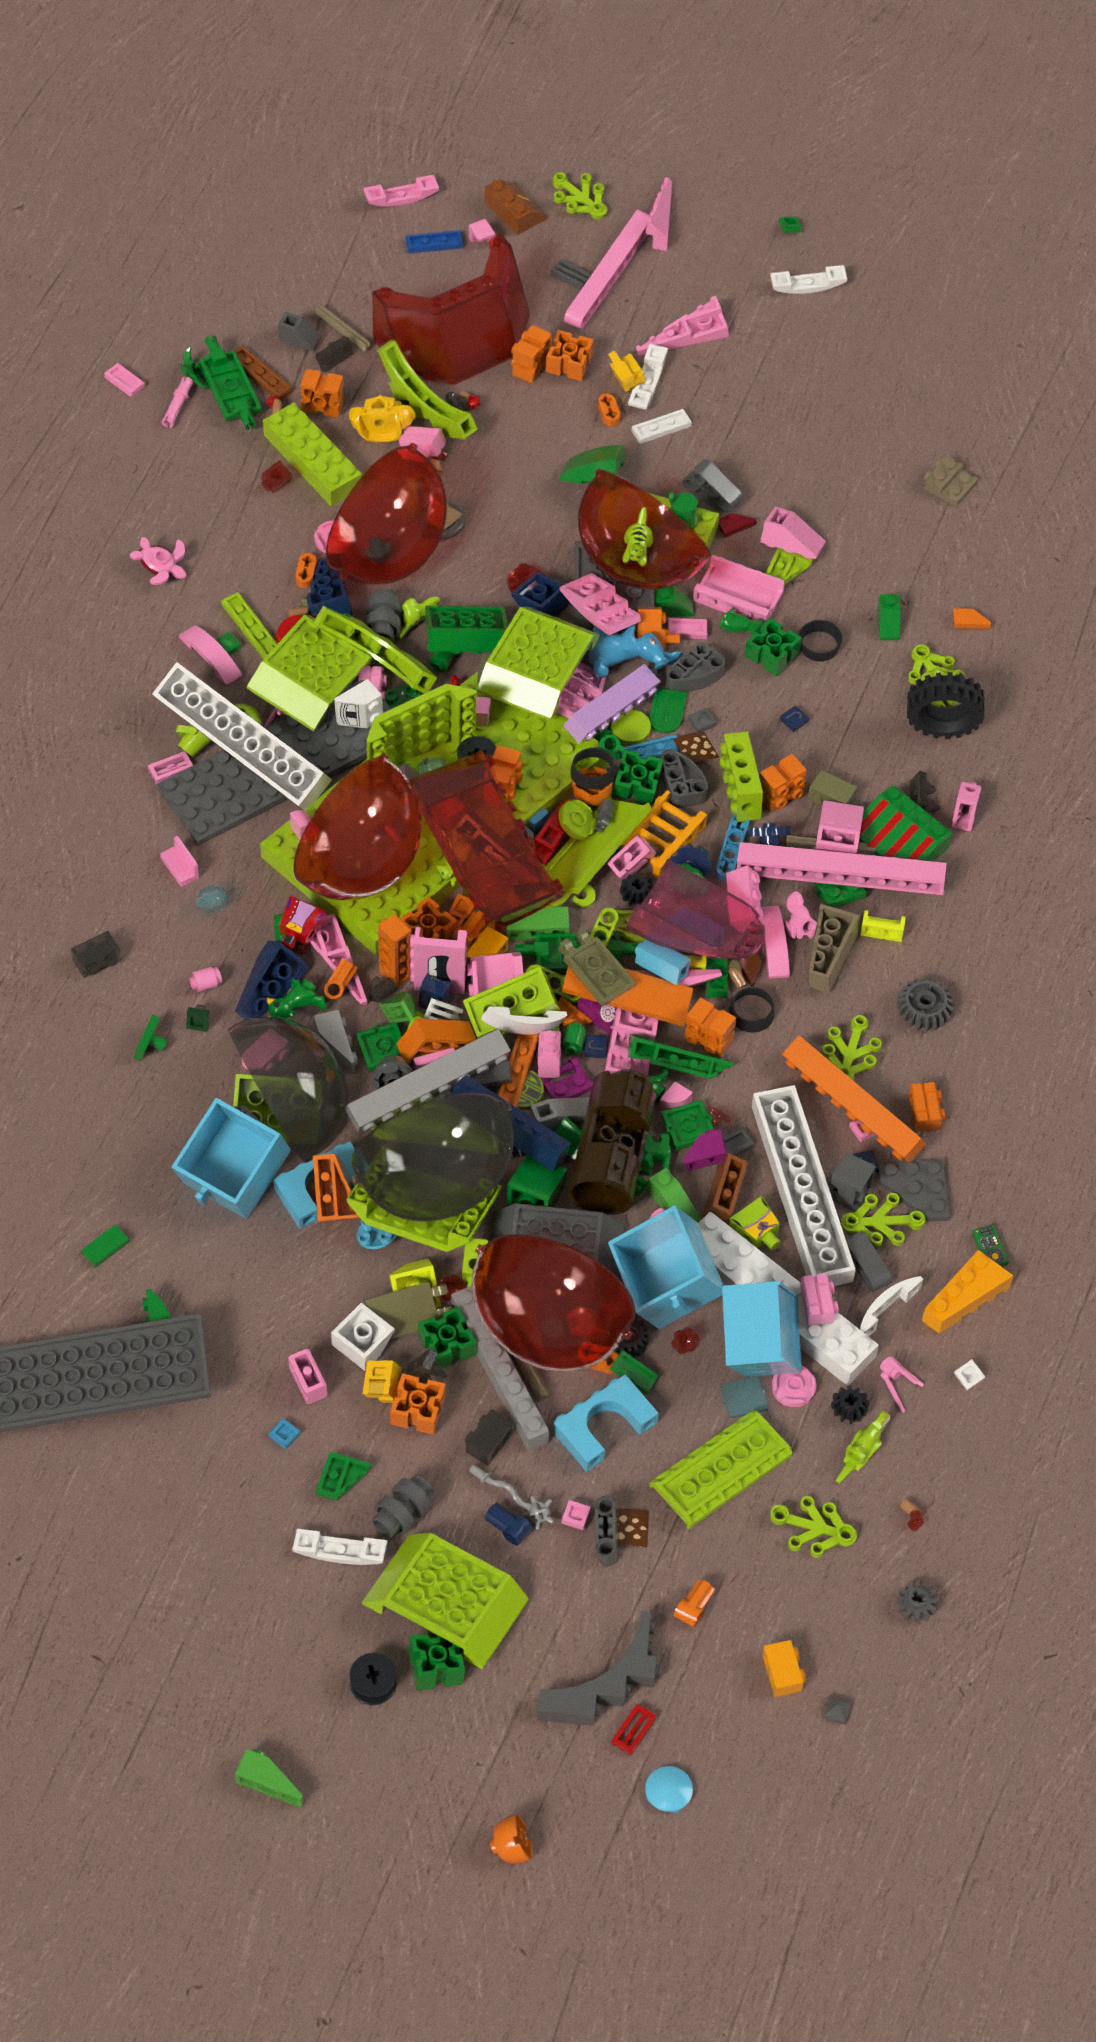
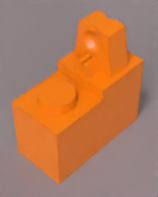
(651, 622)

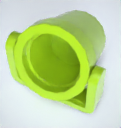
(192, 739)

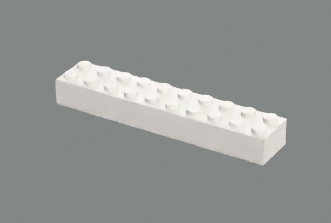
(242, 737)
(802, 1185)
(835, 1345)

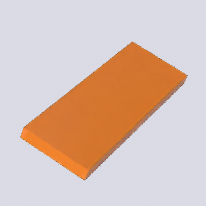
(649, 997)

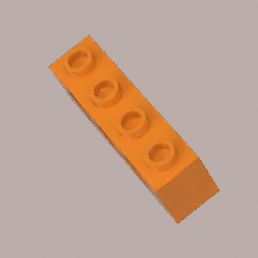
(394, 950)

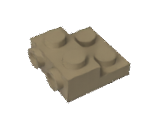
(949, 481)

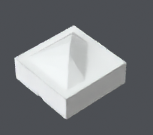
(969, 1375)

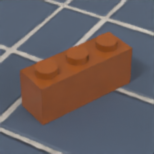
(725, 1187)

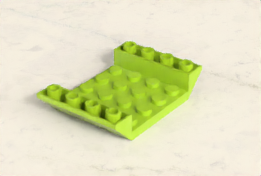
(535, 661)
(307, 672)
(423, 723)
(440, 1234)
(449, 1595)

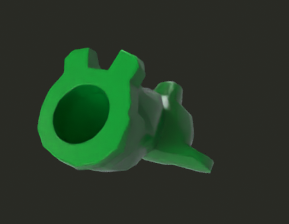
(738, 623)
(612, 745)

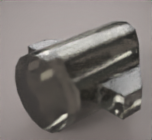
(456, 400)
(378, 550)
(381, 990)

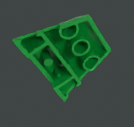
(584, 465)

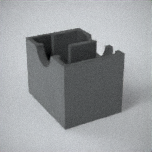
(852, 1181)

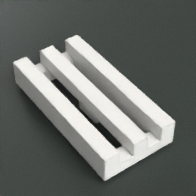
(454, 1016)

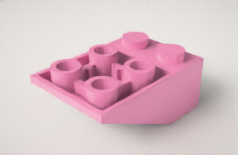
(791, 533)
(839, 827)

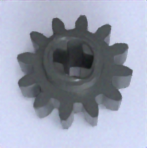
(919, 1594)

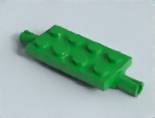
(229, 384)
(549, 957)

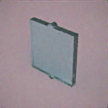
(743, 1397)

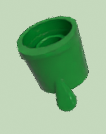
(685, 506)

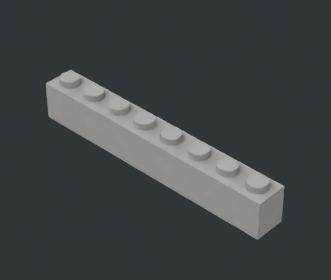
(427, 1081)
(503, 1375)

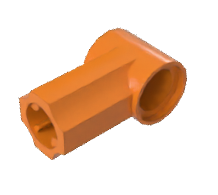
(473, 926)
(340, 977)
(692, 1608)

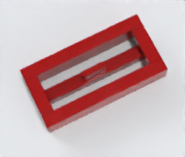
(624, 1745)

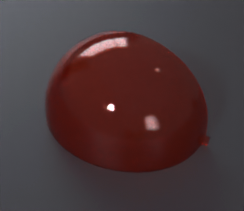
(402, 504)
(604, 517)
(361, 834)
(550, 1302)

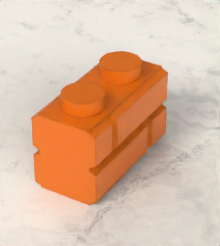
(925, 1106)

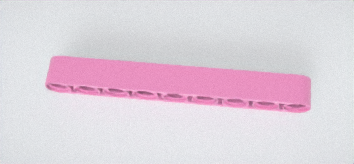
(608, 271)

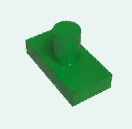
(150, 1039)

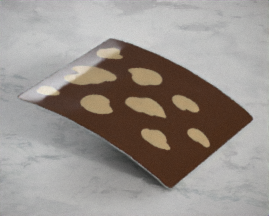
(696, 747)
(632, 1527)

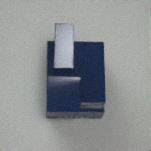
(435, 989)

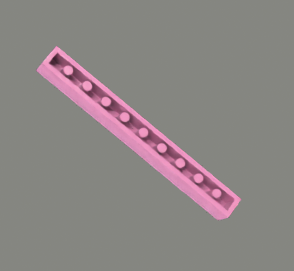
(843, 868)

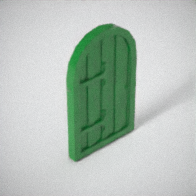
(667, 710)

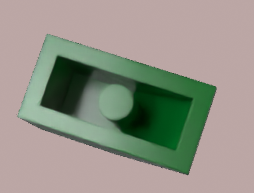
(674, 602)
(889, 616)

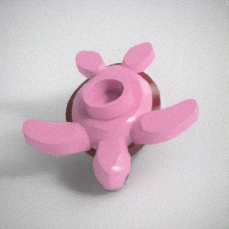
(160, 561)

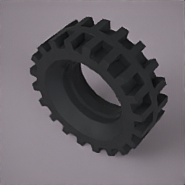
(940, 720)

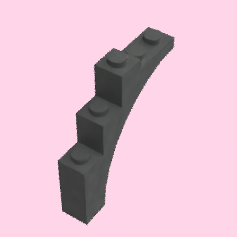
(582, 1702)

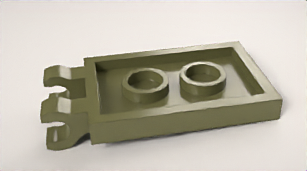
(596, 968)
(408, 1306)

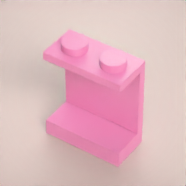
(492, 970)

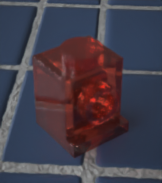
(276, 471)

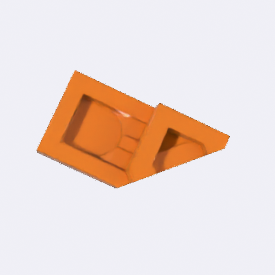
(462, 909)

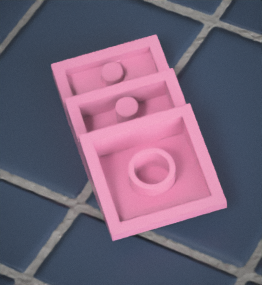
(600, 603)
(580, 690)
(627, 1024)

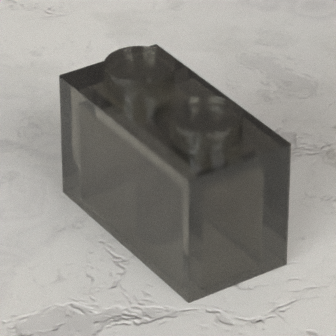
(96, 954)
(489, 1436)

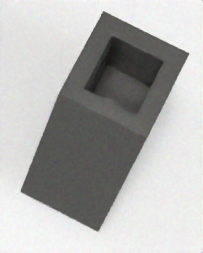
(297, 331)

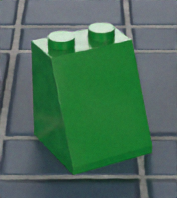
(536, 1184)

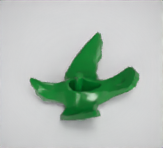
(192, 370)

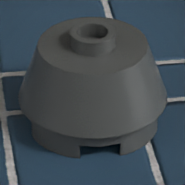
(389, 1070)

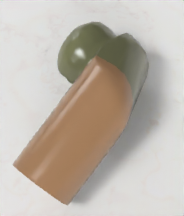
(302, 610)
(735, 972)

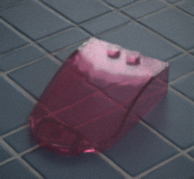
(696, 917)

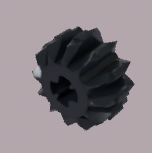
(635, 888)
(849, 1396)

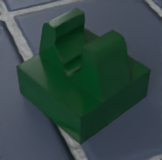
(197, 1018)

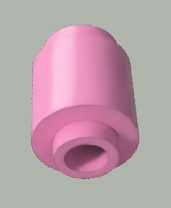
(205, 979)

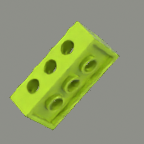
(741, 776)
(513, 991)

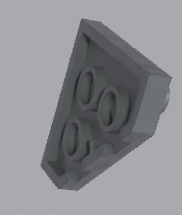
(918, 1186)

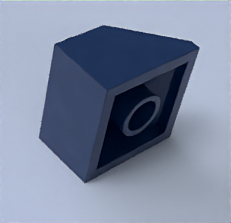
(541, 594)

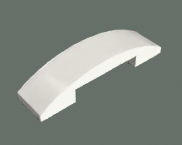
(809, 283)
(652, 369)
(501, 1019)
(904, 1290)
(339, 1550)

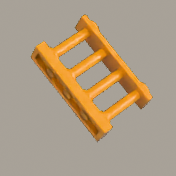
(694, 826)

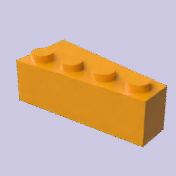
(970, 1288)

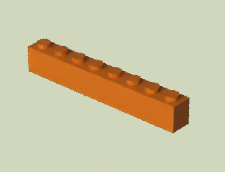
(853, 1099)

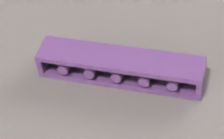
(611, 704)

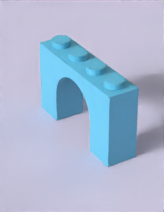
(662, 961)
(292, 1186)
(620, 1397)

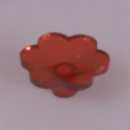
(718, 1116)
(453, 1285)
(684, 1340)

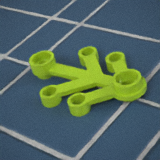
(596, 209)
(926, 661)
(851, 1052)
(880, 1221)
(816, 1527)

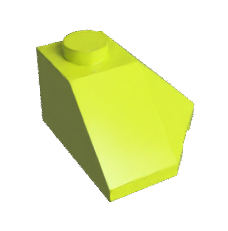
(413, 1274)

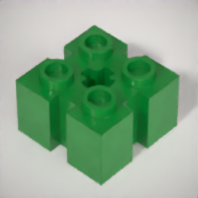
(773, 646)
(637, 777)
(448, 1337)
(435, 1662)

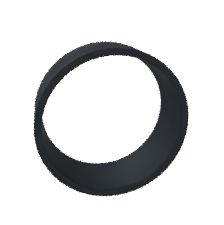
(820, 626)
(592, 783)
(752, 1026)

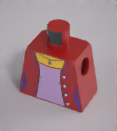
(300, 922)

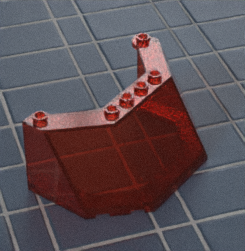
(461, 328)
(485, 840)

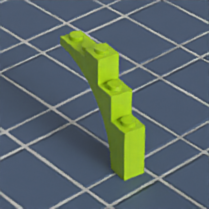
(424, 402)
(377, 647)

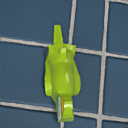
(863, 1446)

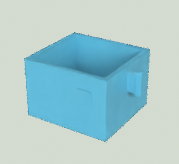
(231, 1158)
(667, 1267)
(761, 1329)

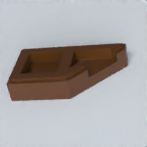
(751, 967)

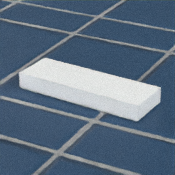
(661, 426)

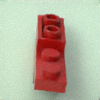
(550, 836)

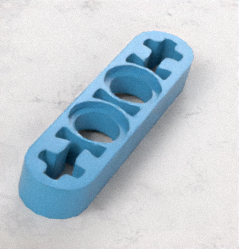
(730, 846)

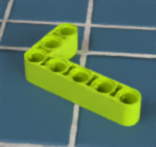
(600, 927)

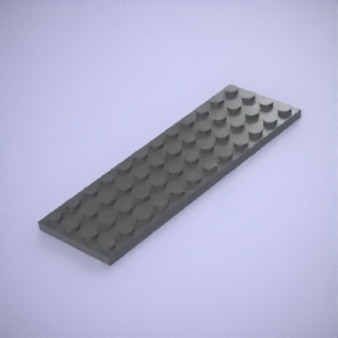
(226, 792)
(103, 1372)

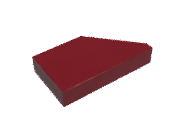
(735, 523)

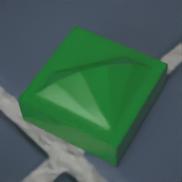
(790, 224)
(229, 643)

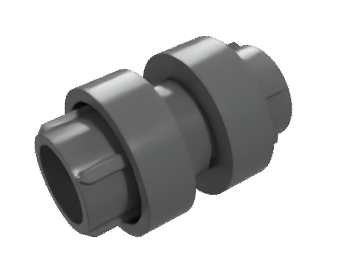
(384, 613)
(397, 1512)

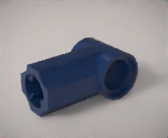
(513, 1527)

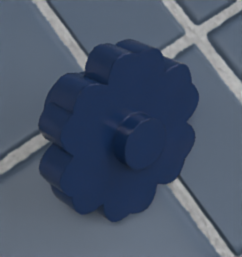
(770, 833)
(695, 857)

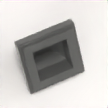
(837, 1709)

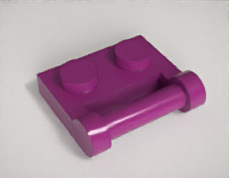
(571, 1086)

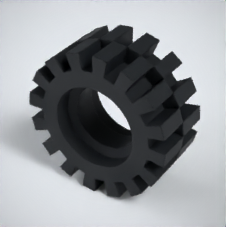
(641, 1342)

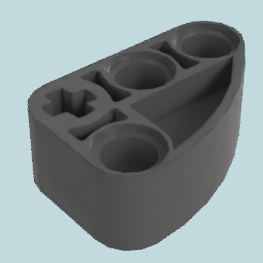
(712, 487)
(696, 669)
(687, 781)

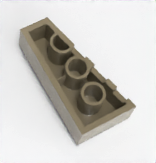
(832, 944)

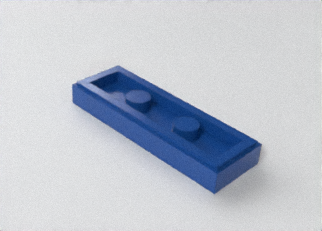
(434, 241)

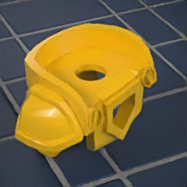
(381, 419)

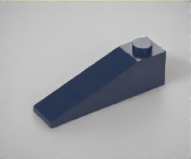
(328, 591)
(270, 978)

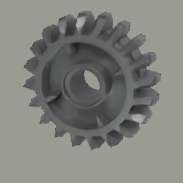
(932, 1015)

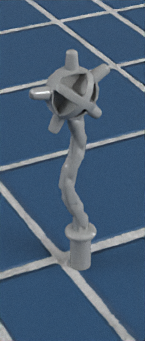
(538, 1511)

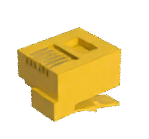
(626, 371)
(381, 1380)

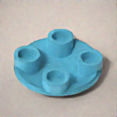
(372, 1237)
(669, 1789)

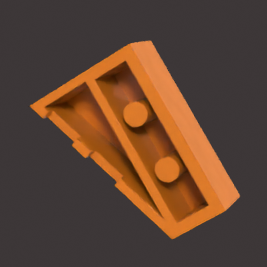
(434, 1035)
(332, 1189)

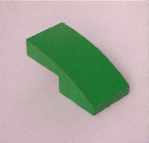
(719, 986)

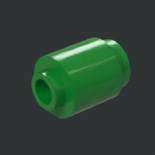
(441, 661)
(573, 1038)

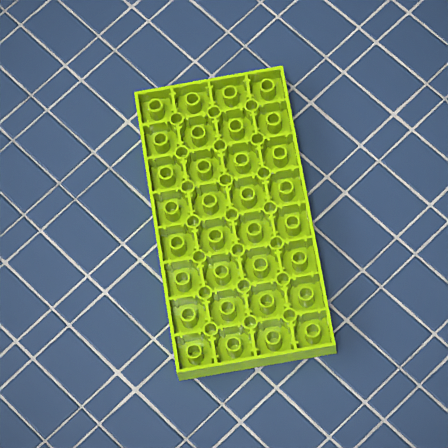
(545, 784)

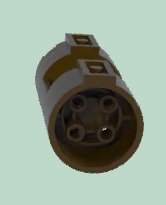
(612, 1142)

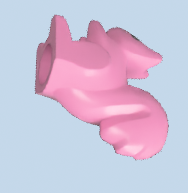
(801, 921)

